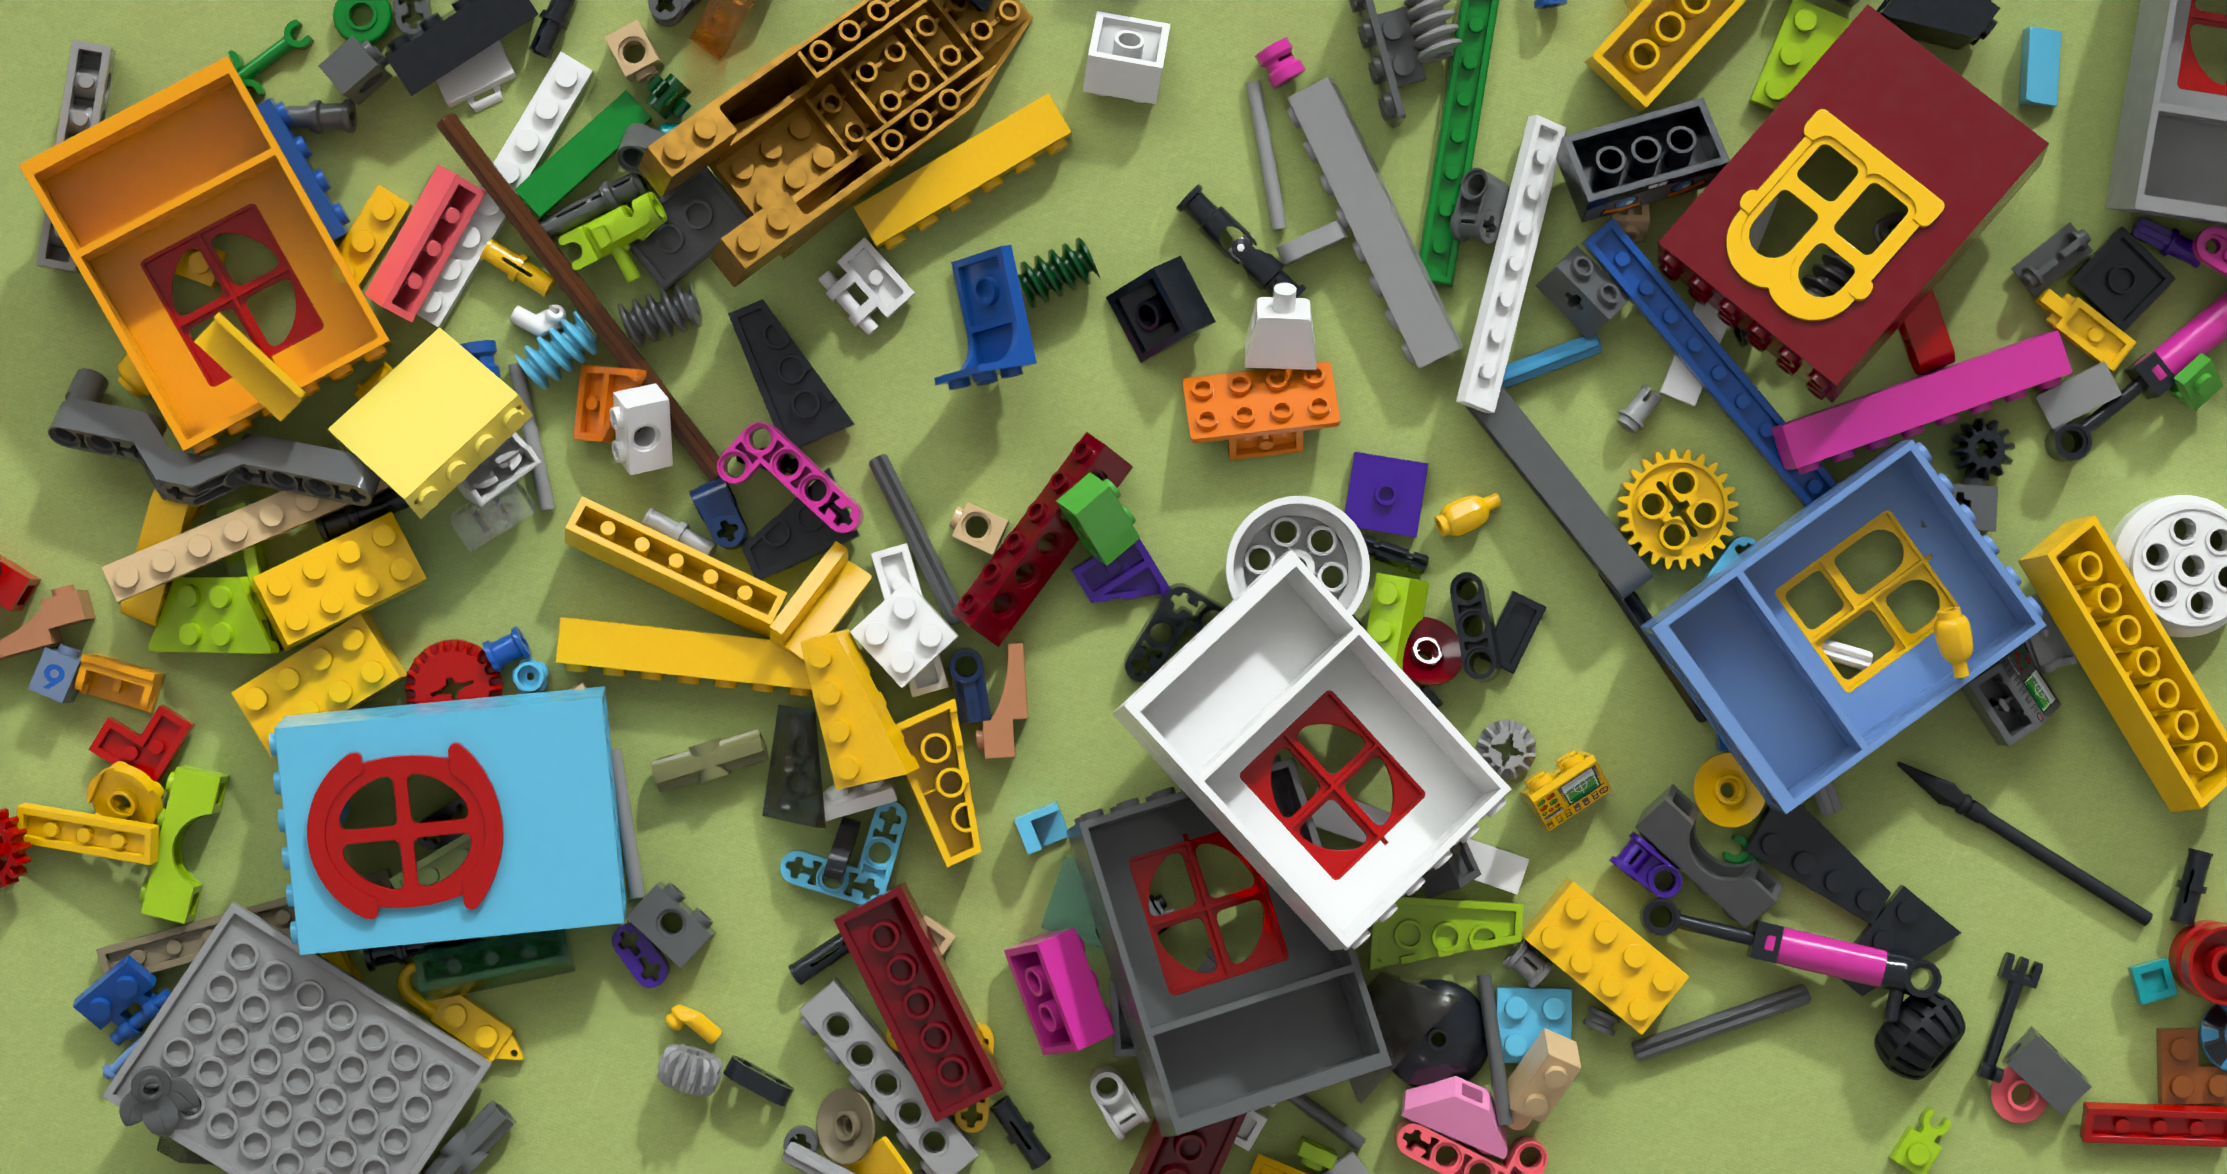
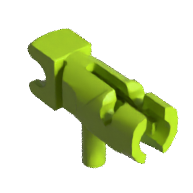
(616, 232)

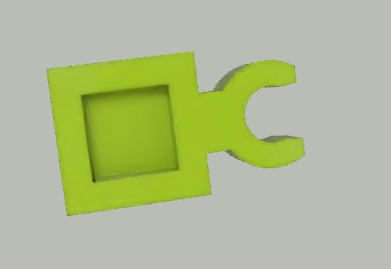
(1917, 1148)

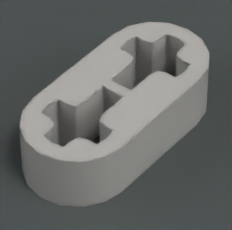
(1312, 242)

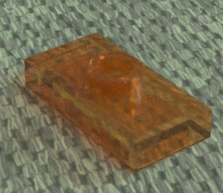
(720, 25)

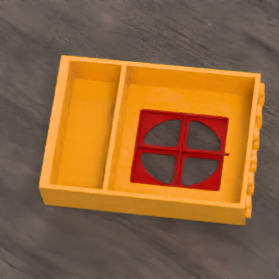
(170, 182)

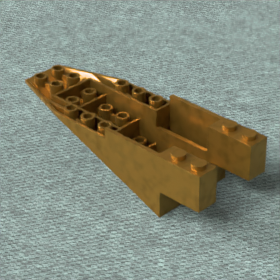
(835, 118)

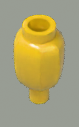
(1465, 514)
(1954, 639)

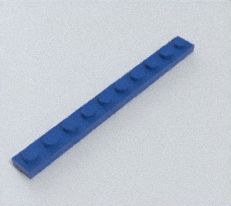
(1699, 353)

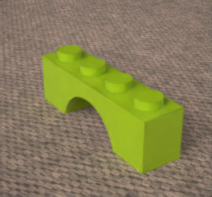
(1394, 612)
(171, 888)

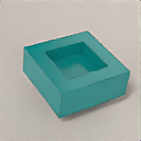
(2152, 981)

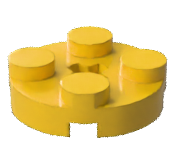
(132, 783)

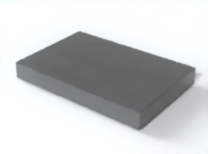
(697, 218)

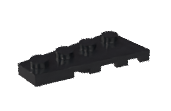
(788, 383)
(1815, 858)

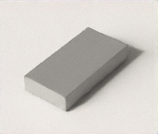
(2078, 395)

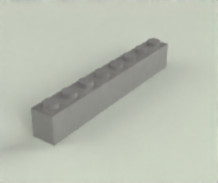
(1374, 222)

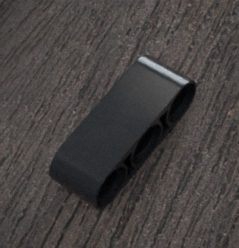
(1464, 612)

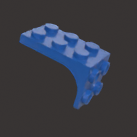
(992, 319)

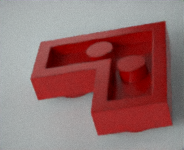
(149, 751)

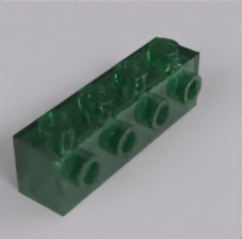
(493, 963)

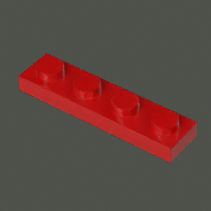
(2154, 1124)

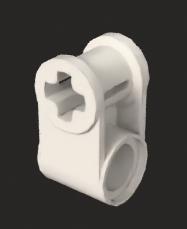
(1122, 1106)

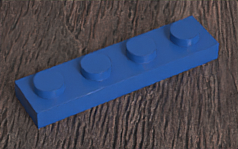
(297, 153)

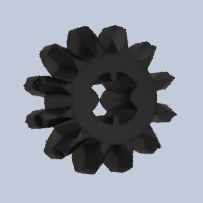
(1967, 448)

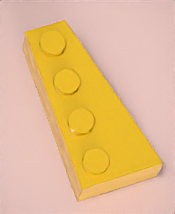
(852, 713)
(942, 782)

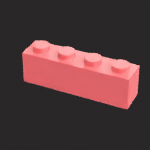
(424, 243)

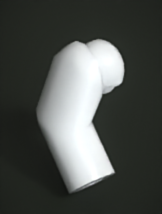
(539, 323)

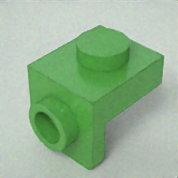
(2197, 382)

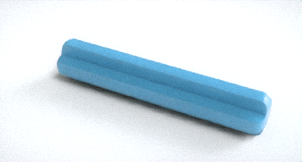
(1551, 360)

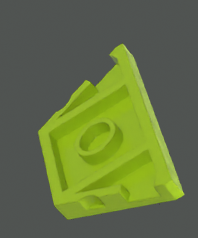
(211, 617)

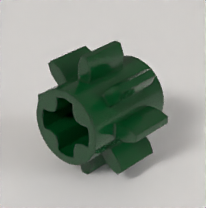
(668, 96)

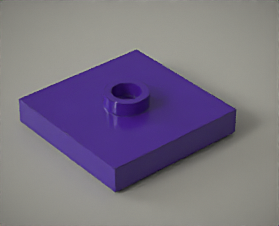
(1386, 494)

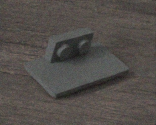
(1392, 53)

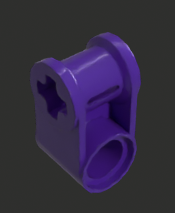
(1645, 866)

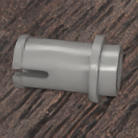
(1638, 410)

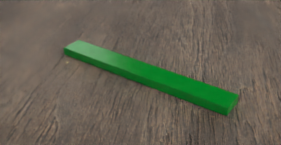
(1457, 135)

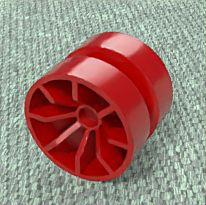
(2200, 960)

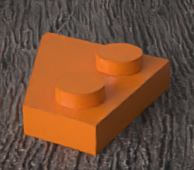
(596, 399)

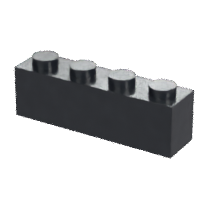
(454, 39)

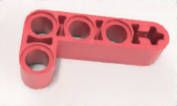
(1465, 1155)

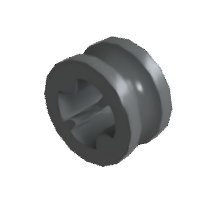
(1601, 1020)
(811, 1136)

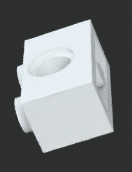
(650, 447)

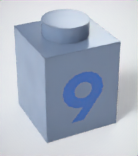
(57, 673)

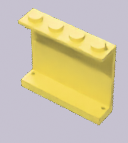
(431, 422)

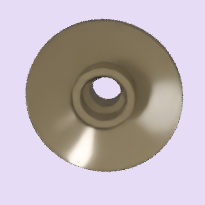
(845, 1126)

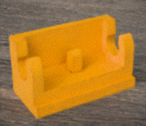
(119, 681)

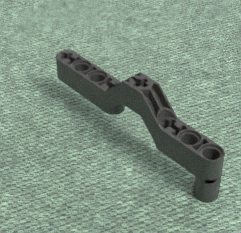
(197, 479)

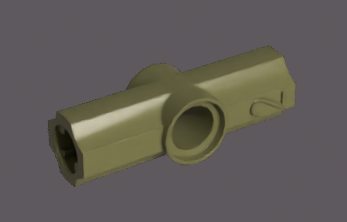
(709, 760)

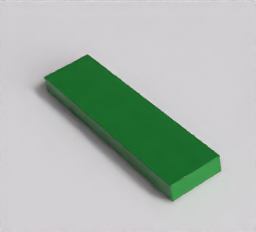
(581, 155)

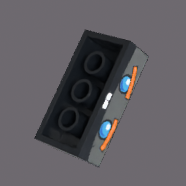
(1641, 159)

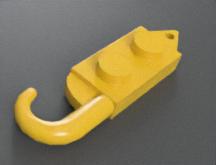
(464, 1020)

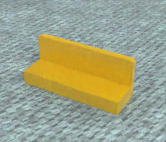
(251, 367)
(820, 601)

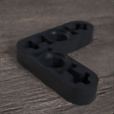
(1176, 620)

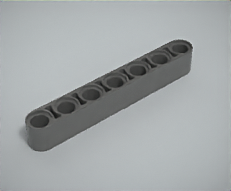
(1564, 496)

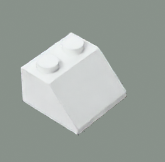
(1126, 57)

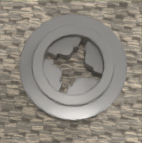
(1522, 740)

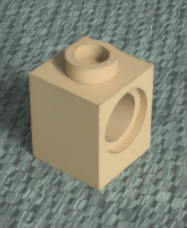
(627, 37)
(993, 536)

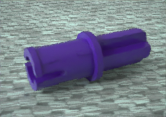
(2165, 240)

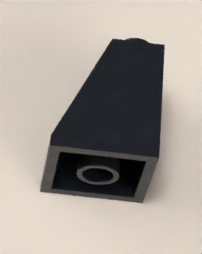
(1942, 21)

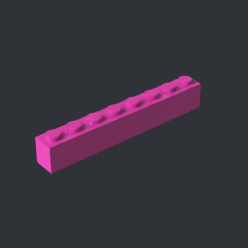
(1922, 400)

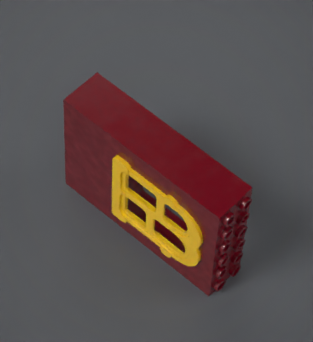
(1903, 127)

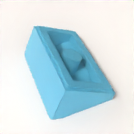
(2039, 67)

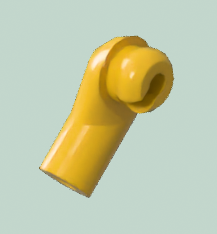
(695, 1020)

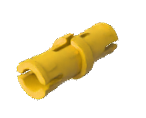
(496, 255)

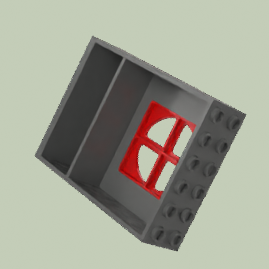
(1248, 1029)

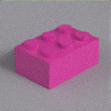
(1059, 991)

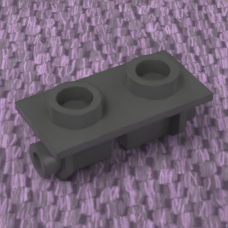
(2053, 259)

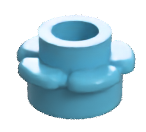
(527, 666)

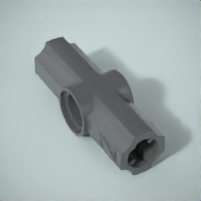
(472, 1144)

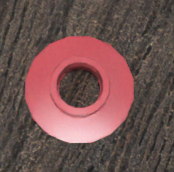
(2003, 1102)

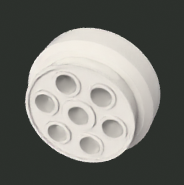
(1307, 516)
(2154, 525)

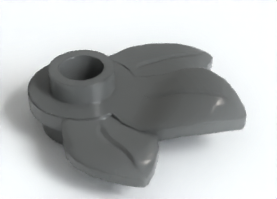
(159, 1106)

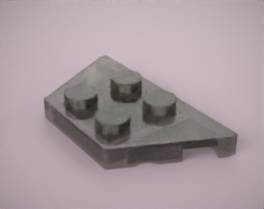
(1405, 1017)

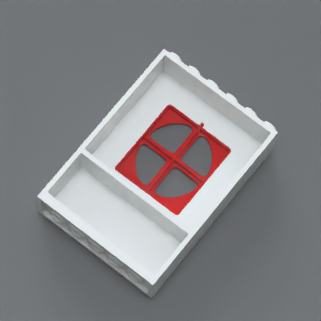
(1247, 688)

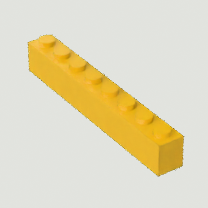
(679, 653)

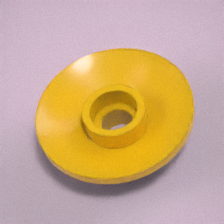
(1731, 811)

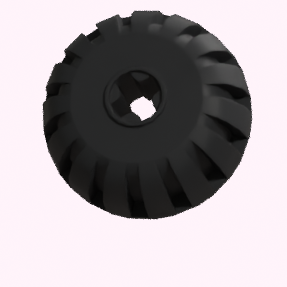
(1921, 1037)

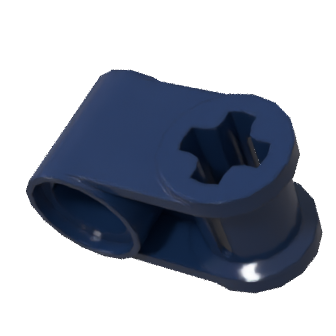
(718, 507)

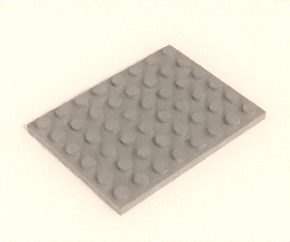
(299, 1062)

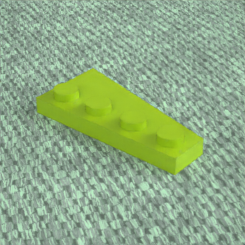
(1441, 928)

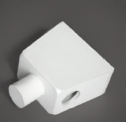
(1281, 332)

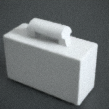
(476, 76)

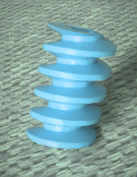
(558, 351)

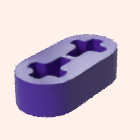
(633, 960)

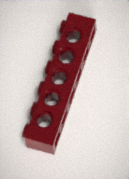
(1034, 546)

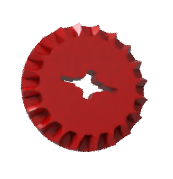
(453, 659)

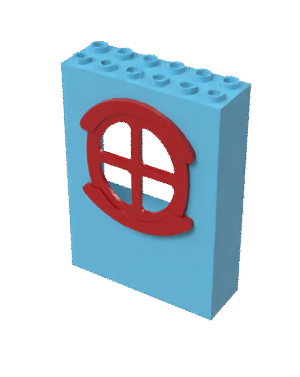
(536, 819)

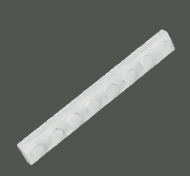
(516, 162)
(1511, 265)

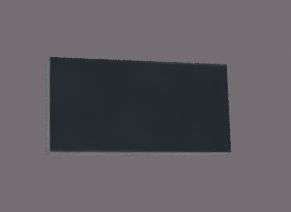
(1515, 629)

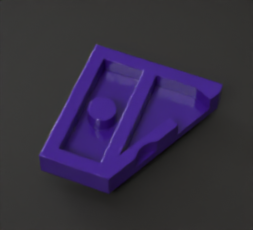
(1125, 578)

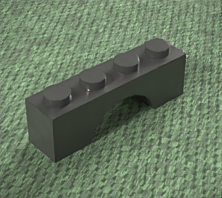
(1740, 889)

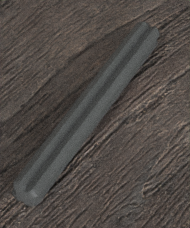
(915, 536)
(1721, 1022)

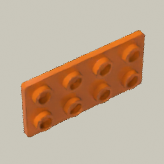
(1261, 409)

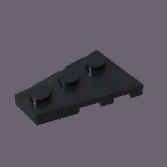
(795, 535)
(1904, 928)

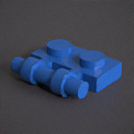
(114, 993)

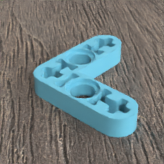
(866, 868)

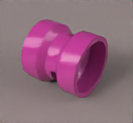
(1280, 63)

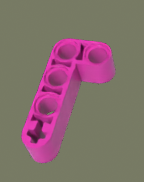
(796, 483)

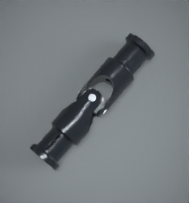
(1261, 267)

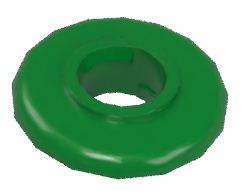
(373, 32)

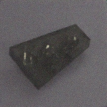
(794, 770)

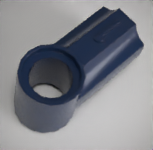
(970, 689)

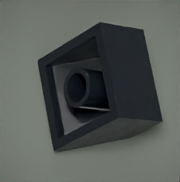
(1160, 308)

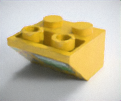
(1565, 789)

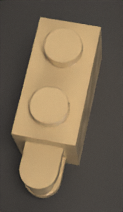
(1542, 1078)

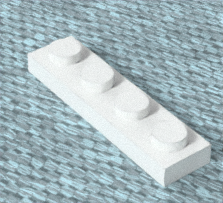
(893, 569)

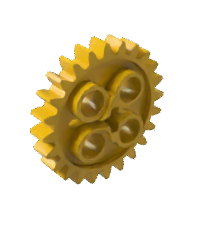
(1703, 488)

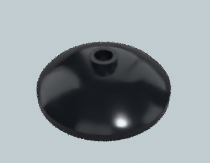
(1464, 1042)

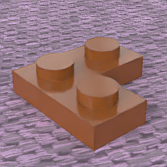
(2179, 1073)

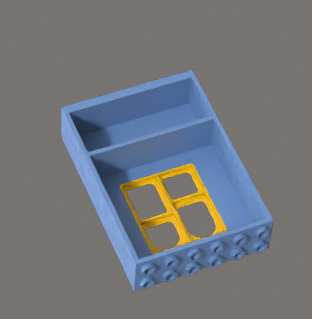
(1766, 674)

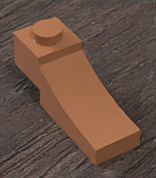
(43, 630)
(998, 734)

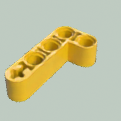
(162, 521)

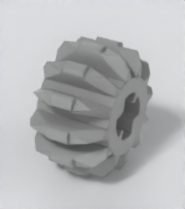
(689, 1070)

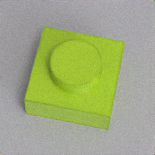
(1315, 1154)

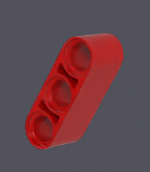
(1927, 337)

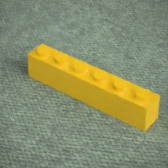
(963, 172)
(674, 567)

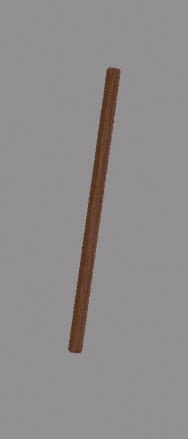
(572, 284)

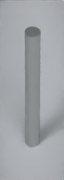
(1266, 155)
(532, 438)
(626, 828)

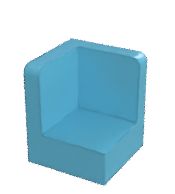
(1041, 827)

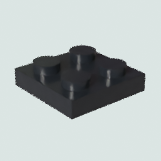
(2121, 279)

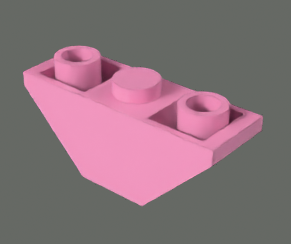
(1458, 1112)

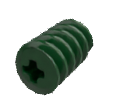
(1057, 272)

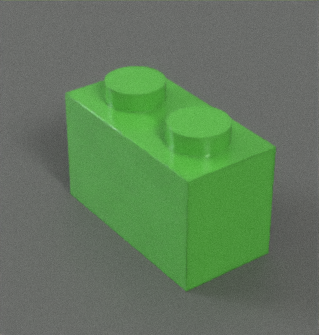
(1099, 518)

